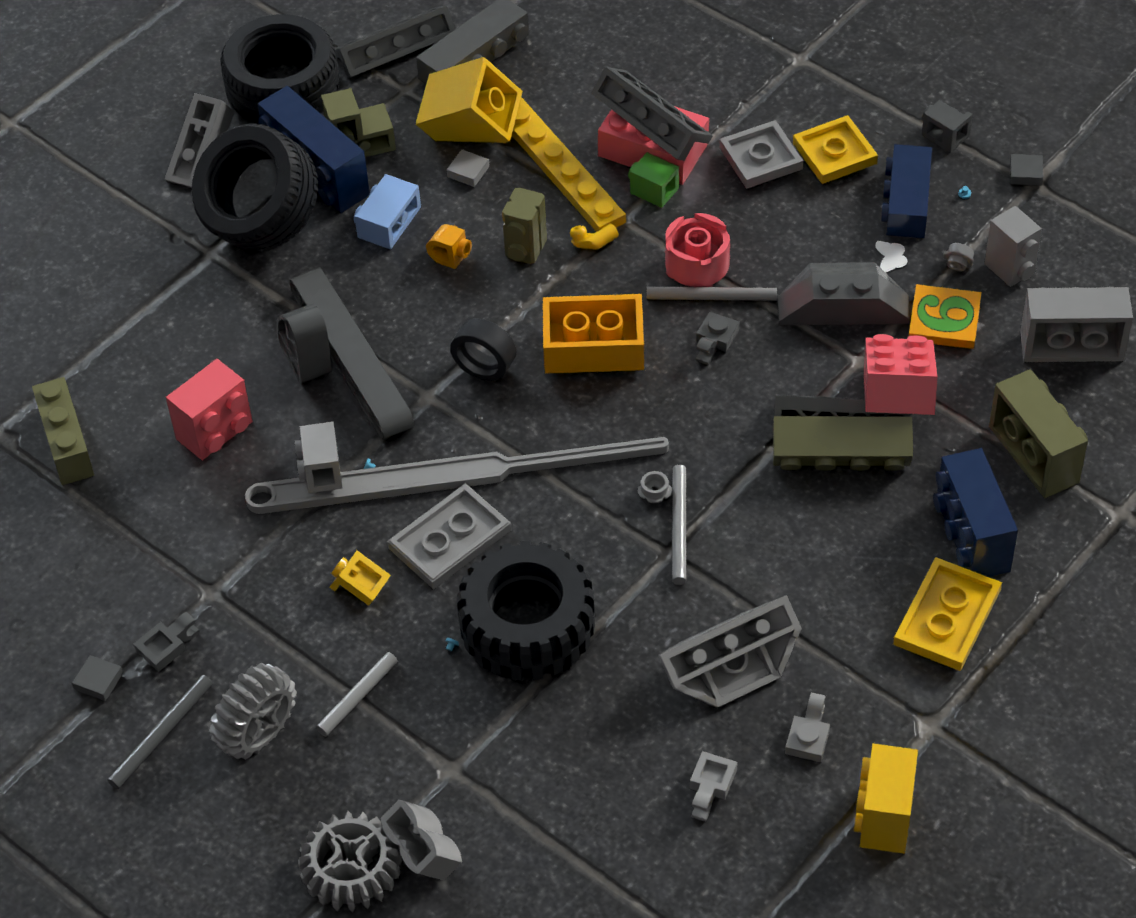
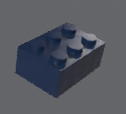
(975, 513)

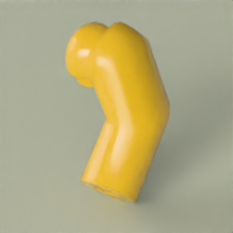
(593, 241)

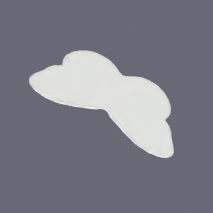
(893, 255)

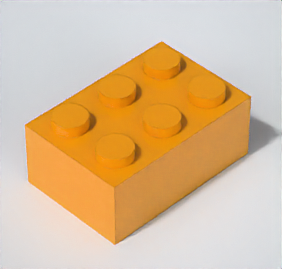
(593, 333)

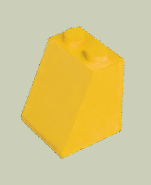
(469, 104)

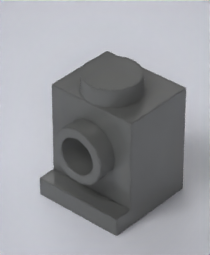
(946, 125)

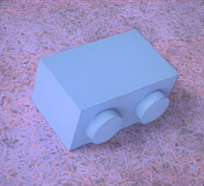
(387, 211)

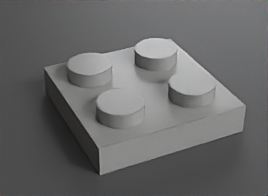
(761, 154)

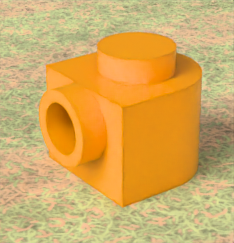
(449, 246)

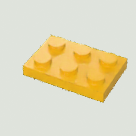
(947, 614)

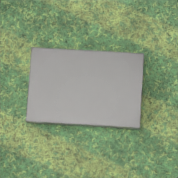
(449, 536)

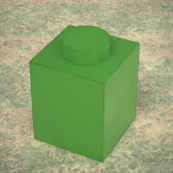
(654, 179)

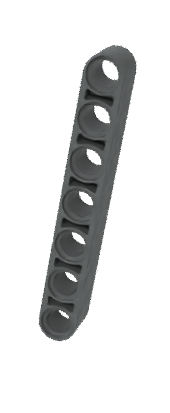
(354, 356)

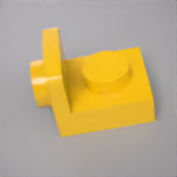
(359, 577)

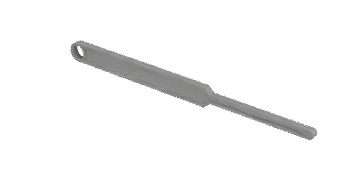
(439, 475)

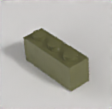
(63, 431)

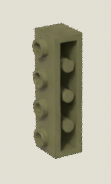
(842, 442)

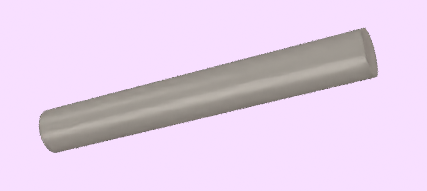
(356, 694)

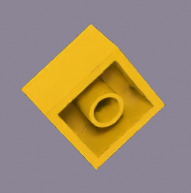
(886, 798)

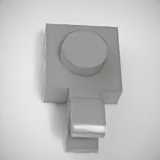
(808, 734)
(710, 778)

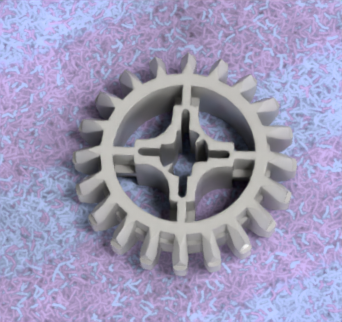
(252, 711)
(344, 880)

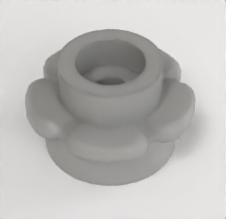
(959, 256)
(651, 481)

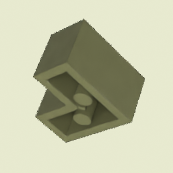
(366, 127)

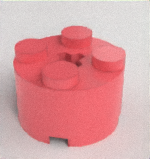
(697, 250)

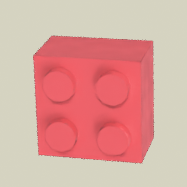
(209, 409)

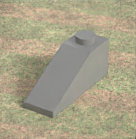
(203, 124)

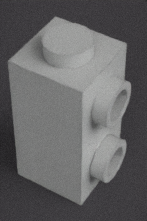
(318, 457)

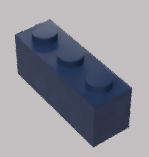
(907, 191)

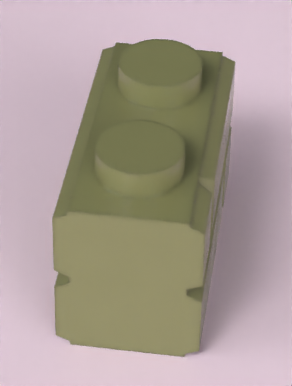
(524, 225)

